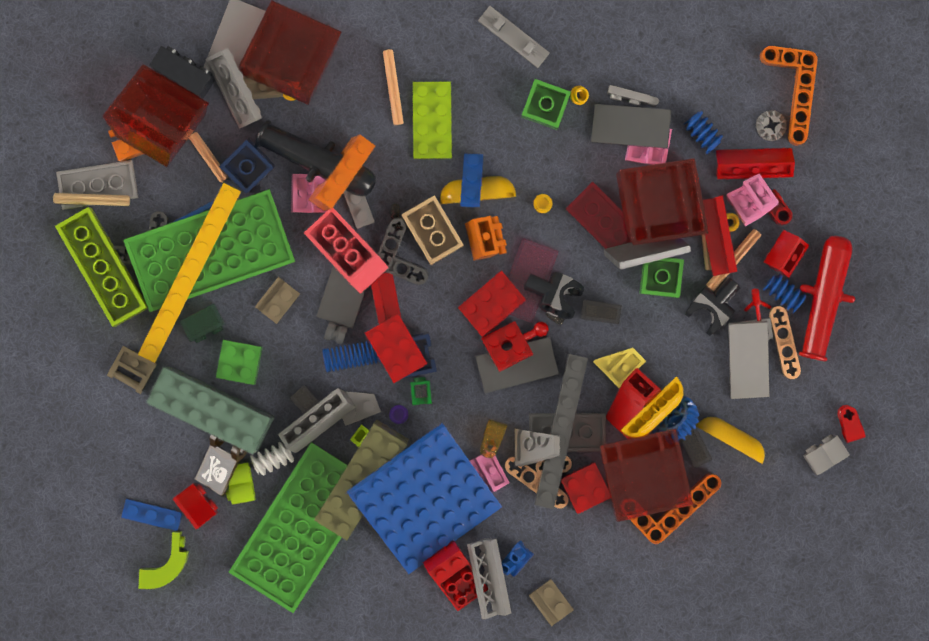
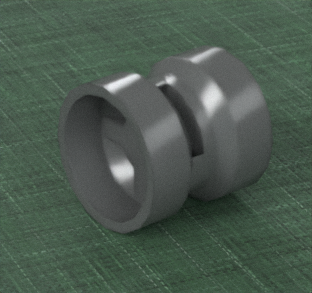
(336, 333)

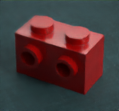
(786, 253)

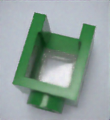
(421, 391)

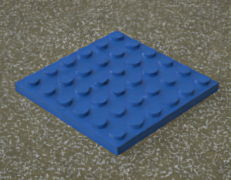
(424, 498)

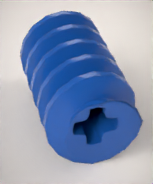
(703, 131)
(785, 292)

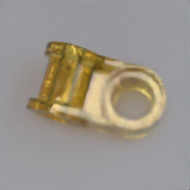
(492, 436)

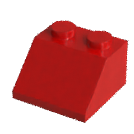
(196, 505)

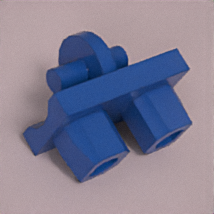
(516, 559)

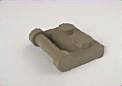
(134, 363)

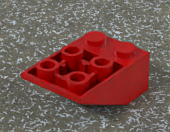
(631, 398)
(453, 575)

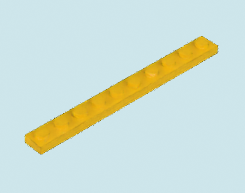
(189, 272)

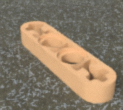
(781, 343)
(534, 484)

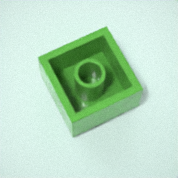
(546, 104)
(662, 278)
(239, 362)

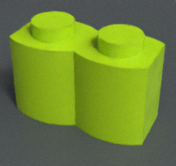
(241, 485)

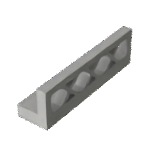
(492, 576)

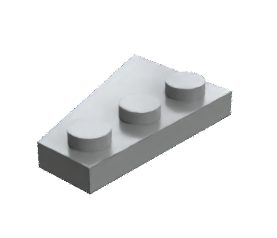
(534, 447)

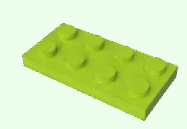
(432, 120)

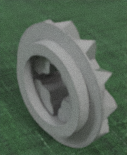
(767, 133)

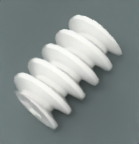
(271, 459)

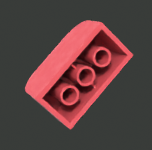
(346, 250)

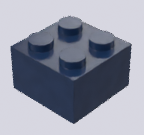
(247, 165)

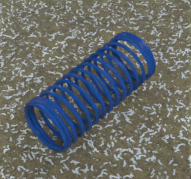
(328, 363)

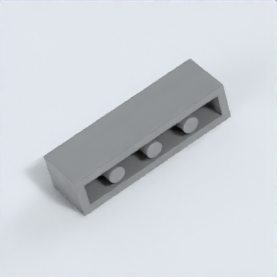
(316, 420)

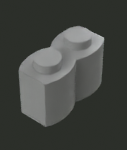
(825, 455)

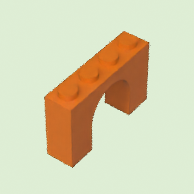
(353, 157)

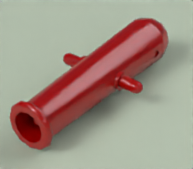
(826, 296)

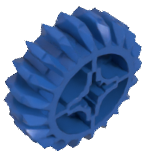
(681, 421)

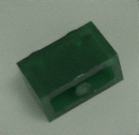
(203, 323)

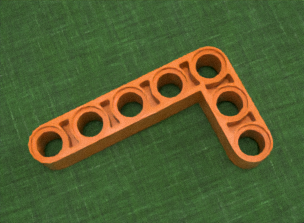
(799, 87)
(678, 517)

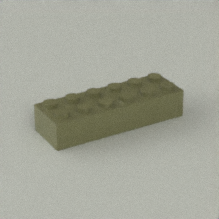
(378, 448)

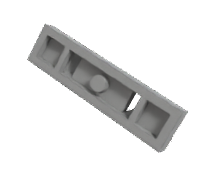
(513, 37)

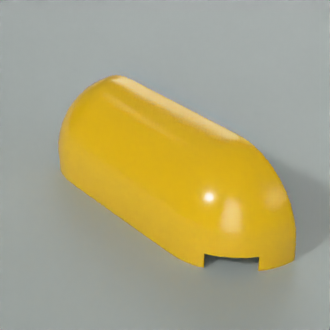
(492, 188)
(656, 410)
(733, 437)

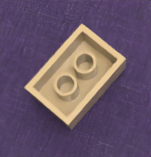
(432, 230)

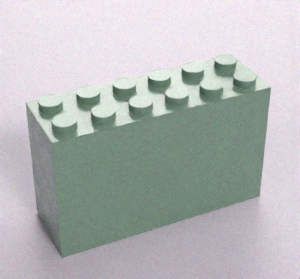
(210, 409)

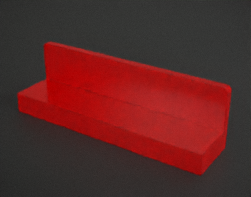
(750, 162)
(719, 238)
(385, 297)

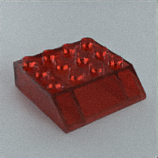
(289, 52)
(155, 115)
(662, 202)
(645, 475)

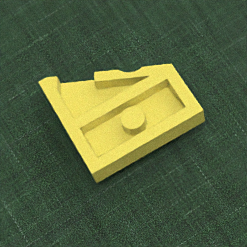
(620, 365)

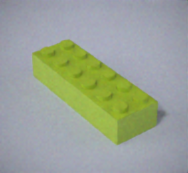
(101, 267)

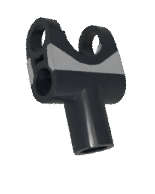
(553, 292)
(716, 303)

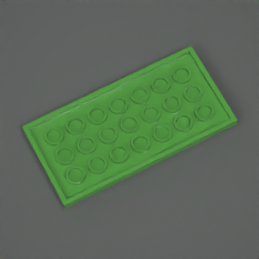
(246, 247)
(288, 543)

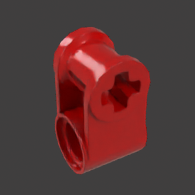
(780, 207)
(851, 427)

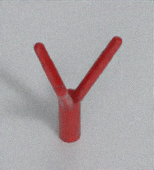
(756, 302)

